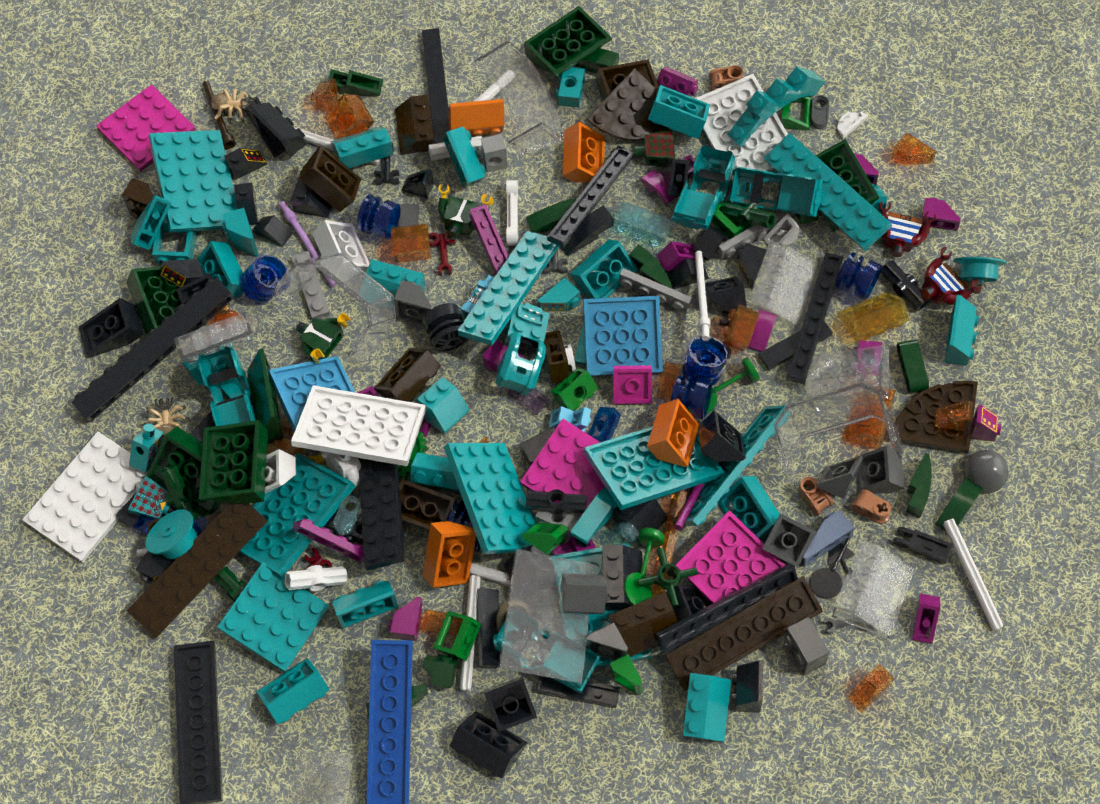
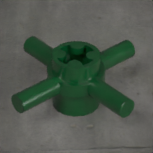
(671, 570)

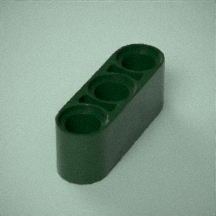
(912, 366)

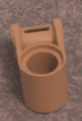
(725, 76)
(815, 499)
(871, 506)

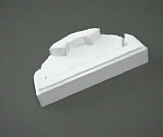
(849, 122)
(569, 353)

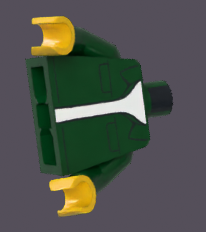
(455, 215)
(321, 336)

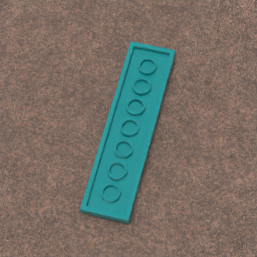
(838, 200)
(508, 288)
(754, 439)

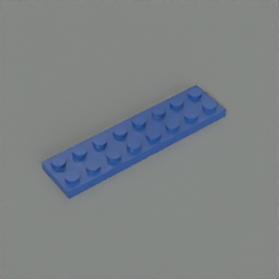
(389, 722)

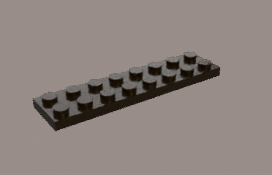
(196, 567)
(744, 632)

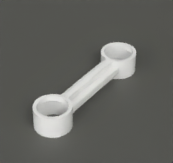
(512, 212)

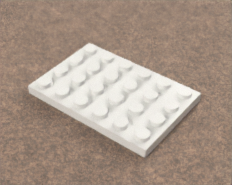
(725, 109)
(359, 425)
(86, 497)

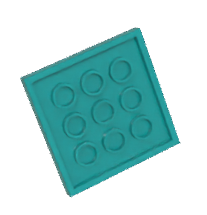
(272, 618)

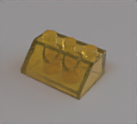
(874, 316)

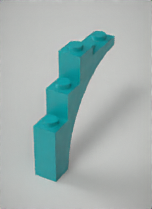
(781, 92)

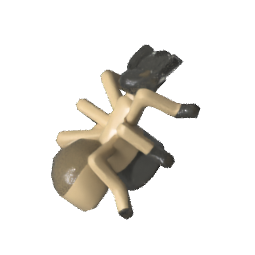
(231, 105)
(166, 422)

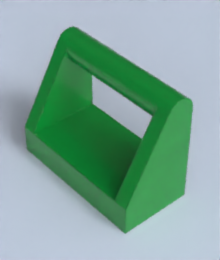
(791, 123)
(725, 224)
(545, 536)
(464, 639)
(626, 674)

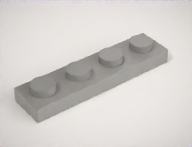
(750, 235)
(648, 287)
(313, 291)

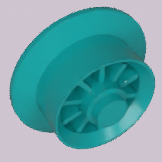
(979, 268)
(172, 535)

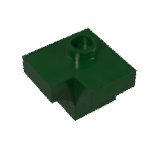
(441, 669)

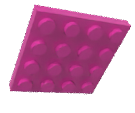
(132, 123)
(564, 465)
(728, 560)

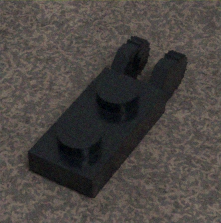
(924, 544)

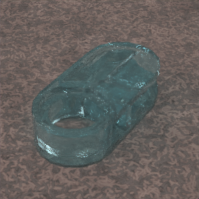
(345, 519)
(626, 531)

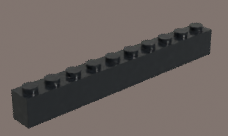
(152, 349)

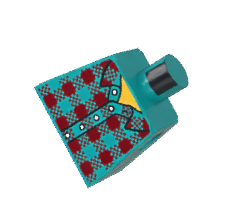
(145, 447)
(150, 500)

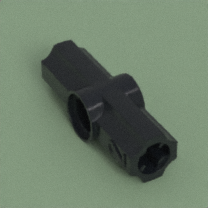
(904, 285)
(567, 503)

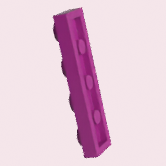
(489, 236)
(325, 537)

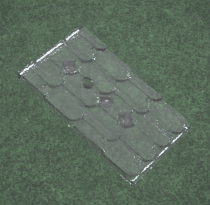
(536, 608)

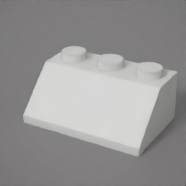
(341, 238)
(279, 469)

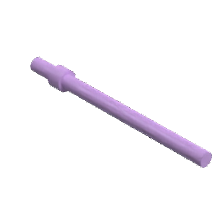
(292, 219)

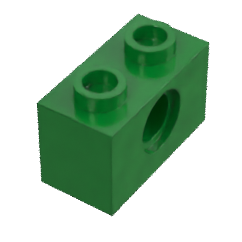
(565, 390)

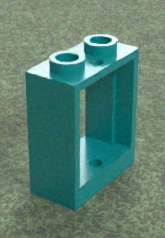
(160, 256)

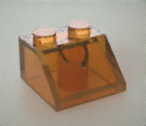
(349, 116)
(410, 243)

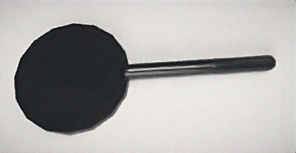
(827, 582)

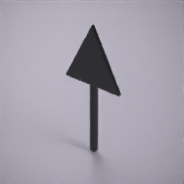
(833, 554)

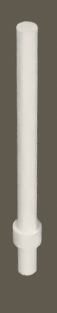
(704, 321)

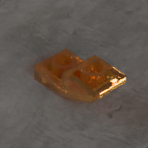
(433, 621)

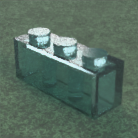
(643, 224)

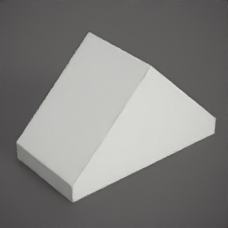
(784, 232)

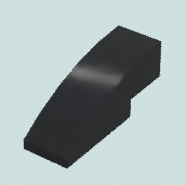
(589, 231)

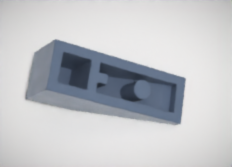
(830, 534)

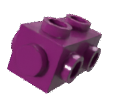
(677, 81)

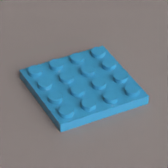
(622, 333)
(295, 383)

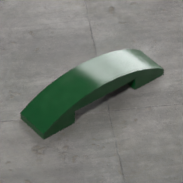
(960, 503)

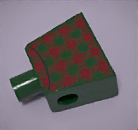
(656, 148)

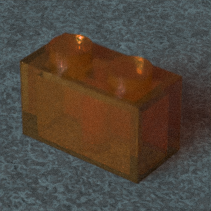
(740, 327)

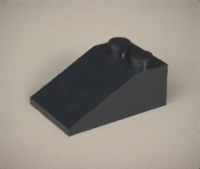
(111, 328)

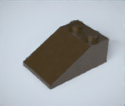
(610, 77)

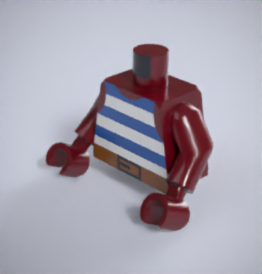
(905, 231)
(944, 284)

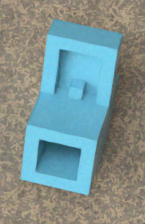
(579, 418)

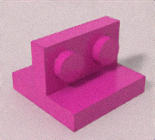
(632, 384)

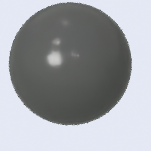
(986, 470)

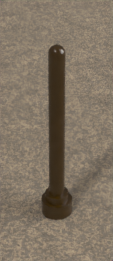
(228, 140)

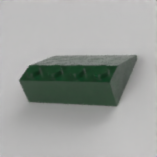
(566, 42)
(845, 164)
(153, 296)
(264, 396)
(185, 452)
(234, 463)

